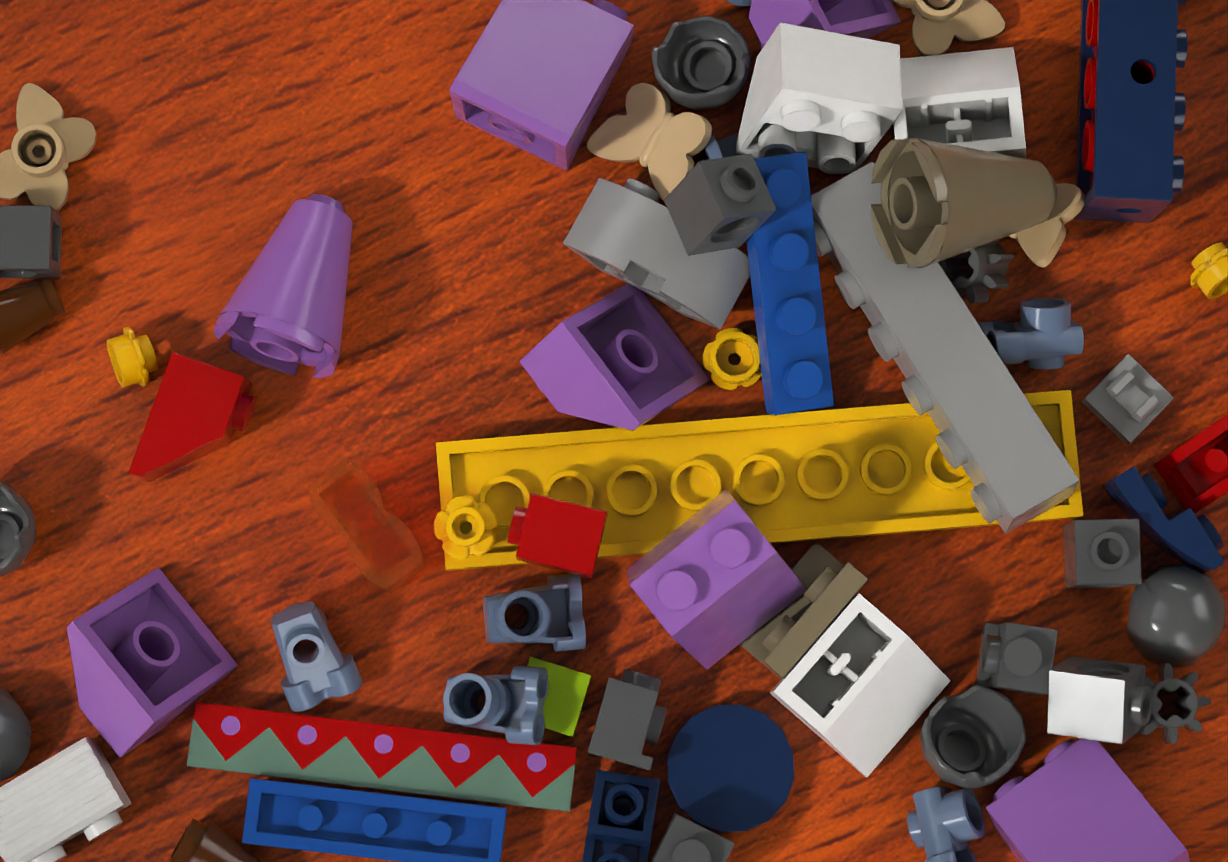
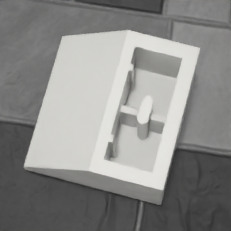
(821, 97)
(964, 101)
(861, 685)

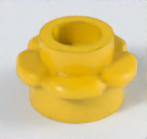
(1211, 271)
(132, 358)
(716, 359)
(475, 542)

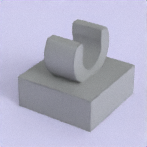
(1127, 399)

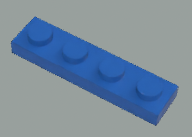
(789, 292)
(371, 824)

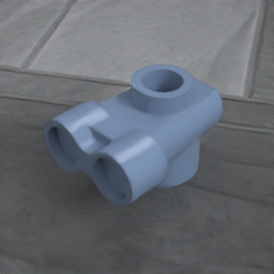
(1040, 336)
(550, 610)
(312, 668)
(511, 704)
(945, 823)

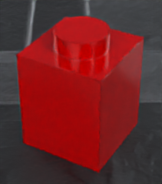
(558, 535)

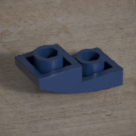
(1182, 536)
(621, 818)

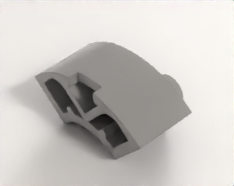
(637, 242)

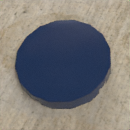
(730, 768)

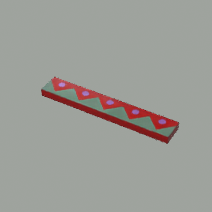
(381, 756)

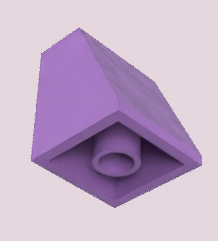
(542, 73)
(714, 580)
(1081, 812)

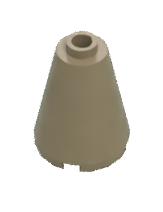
(953, 199)

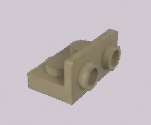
(799, 624)

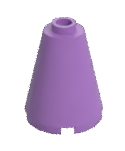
(294, 292)

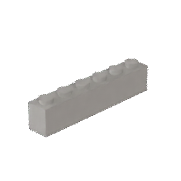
(945, 361)

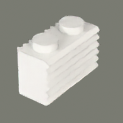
(59, 801)

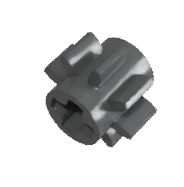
(977, 270)
(1185, 702)

